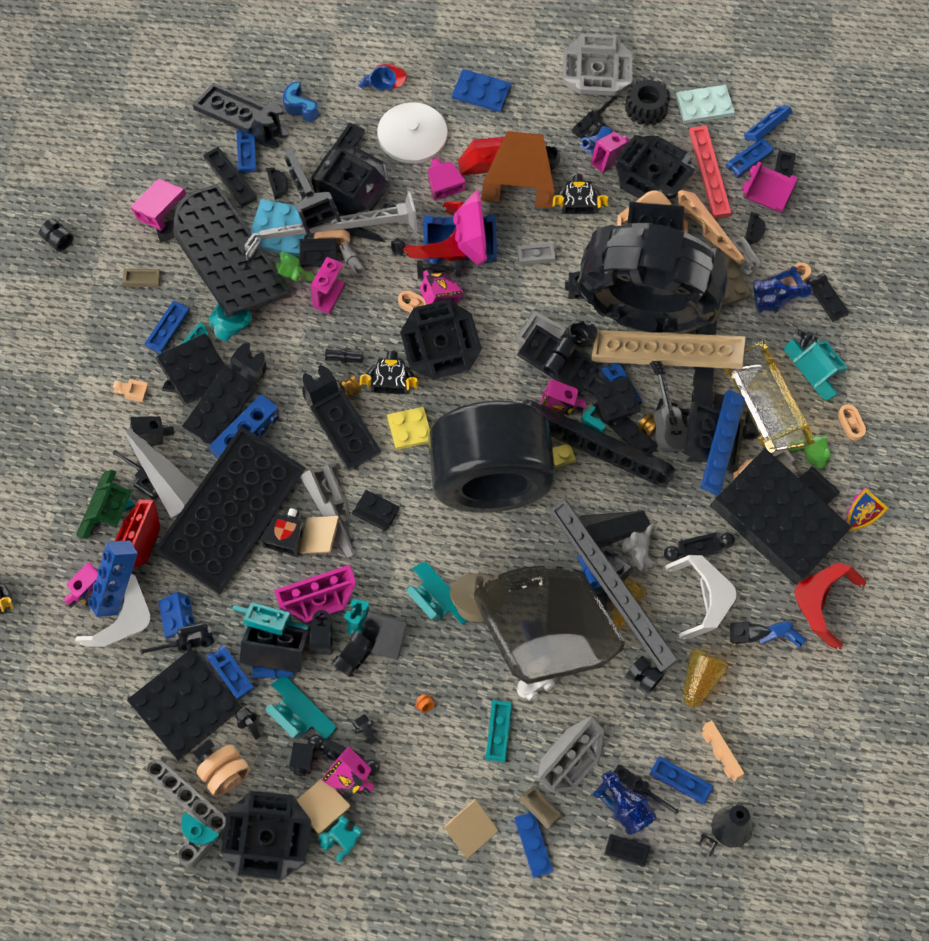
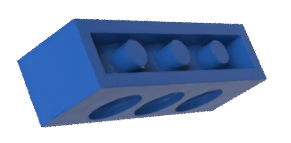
(259, 408)
(112, 578)

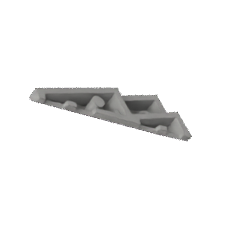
(166, 478)
(326, 493)

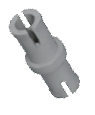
(351, 258)

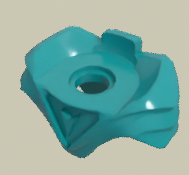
(226, 327)

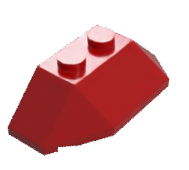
(479, 156)
(141, 529)

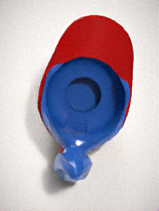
(384, 77)

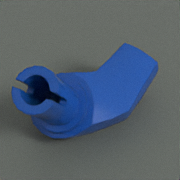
(590, 143)
(784, 629)

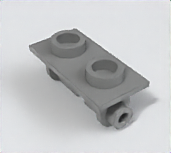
(751, 260)

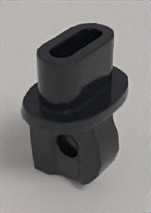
(245, 719)
(362, 725)

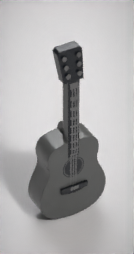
(670, 428)

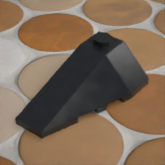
(614, 527)

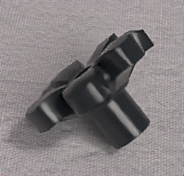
(805, 337)

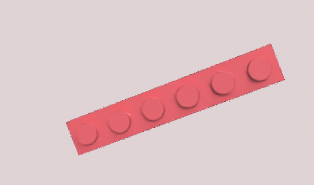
(709, 172)

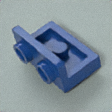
(175, 613)

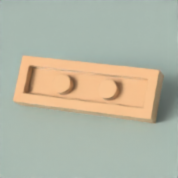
(722, 751)

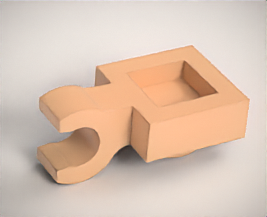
(134, 390)

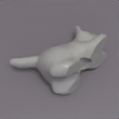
(638, 547)

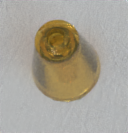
(701, 677)

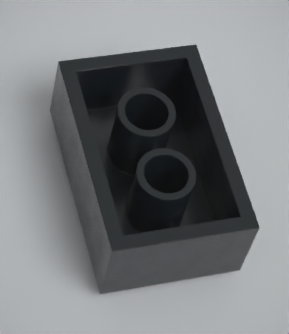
(274, 650)

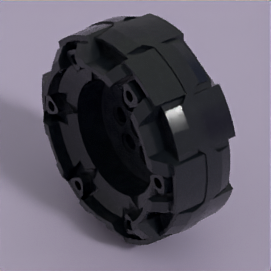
(653, 278)

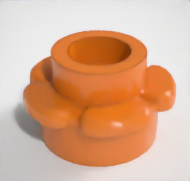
(424, 700)

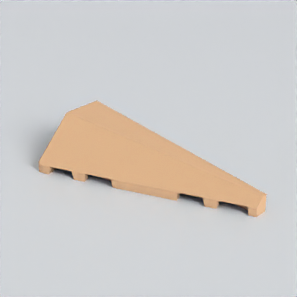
(711, 230)

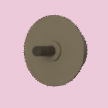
(462, 595)

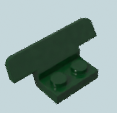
(105, 506)

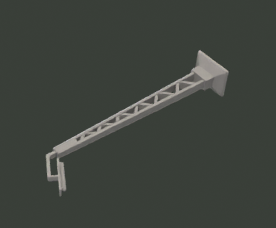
(401, 213)

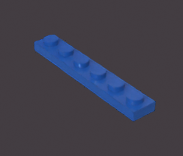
(722, 442)

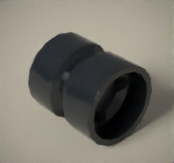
(56, 235)
(645, 674)

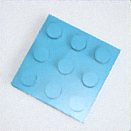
(276, 215)

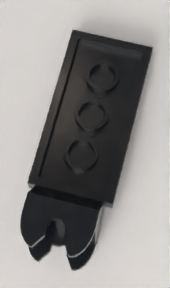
(243, 114)
(314, 207)
(226, 395)
(339, 419)

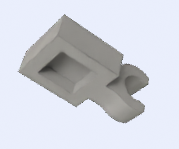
(787, 459)

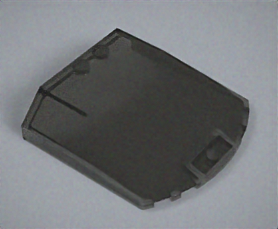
(547, 623)

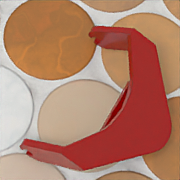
(447, 249)
(812, 595)

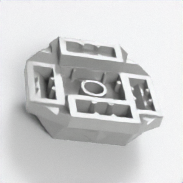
(597, 65)

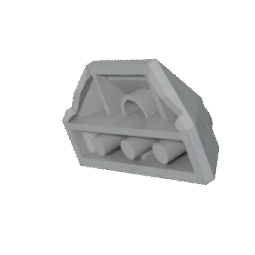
(572, 756)

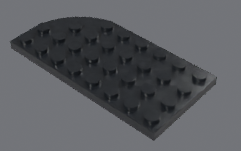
(214, 244)

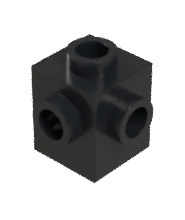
(571, 286)

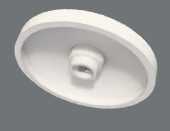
(412, 133)

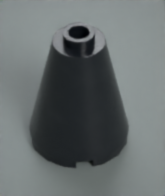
(732, 826)

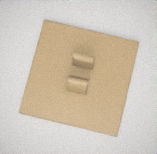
(319, 534)
(322, 805)
(470, 828)

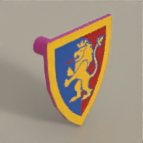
(864, 510)

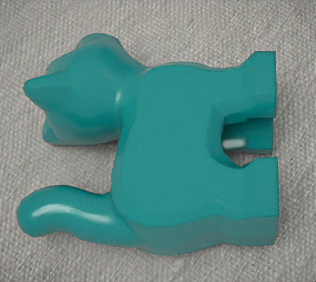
(357, 616)
(342, 836)

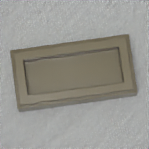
(141, 278)
(540, 807)

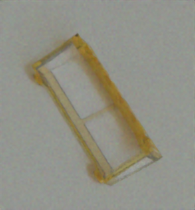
(770, 401)

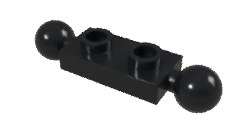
(701, 545)
(333, 750)

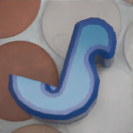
(297, 105)

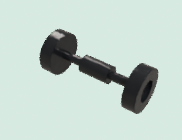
(439, 268)

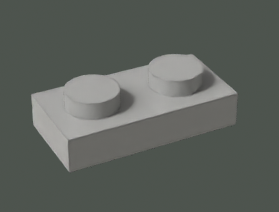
(536, 254)

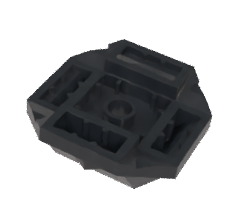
(649, 155)
(359, 194)
(443, 321)
(260, 815)

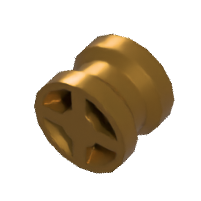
(350, 386)
(648, 424)

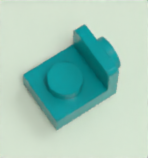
(592, 422)

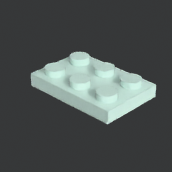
(705, 104)

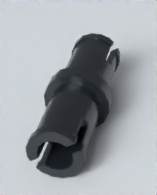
(343, 356)

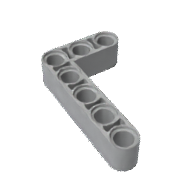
(190, 806)

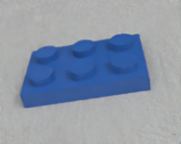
(481, 90)

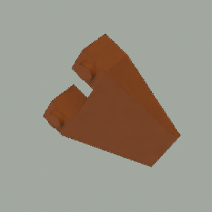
(520, 163)

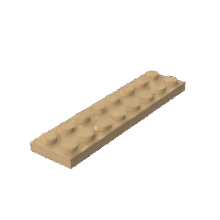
(669, 348)

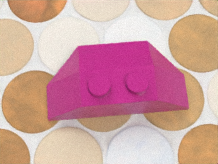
(470, 229)
(322, 592)

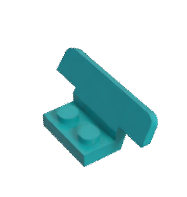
(817, 364)
(433, 594)
(267, 618)
(297, 712)

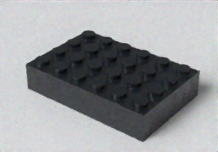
(780, 516)

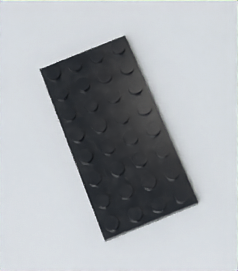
(229, 510)

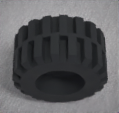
(645, 112)

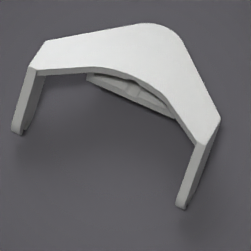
(716, 589)
(131, 620)

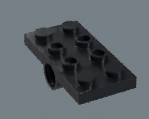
(557, 358)

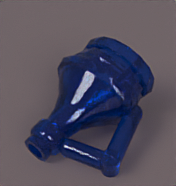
(773, 294)
(628, 806)

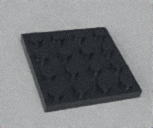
(184, 704)

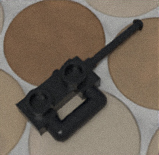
(592, 118)
(141, 477)
(186, 642)
(639, 786)

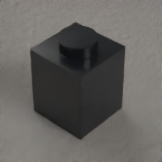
(301, 759)

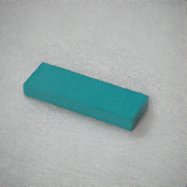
(498, 731)

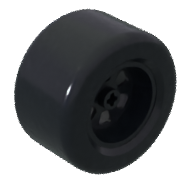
(491, 456)

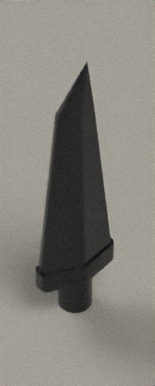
(363, 233)

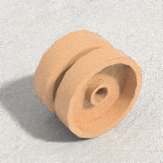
(223, 770)

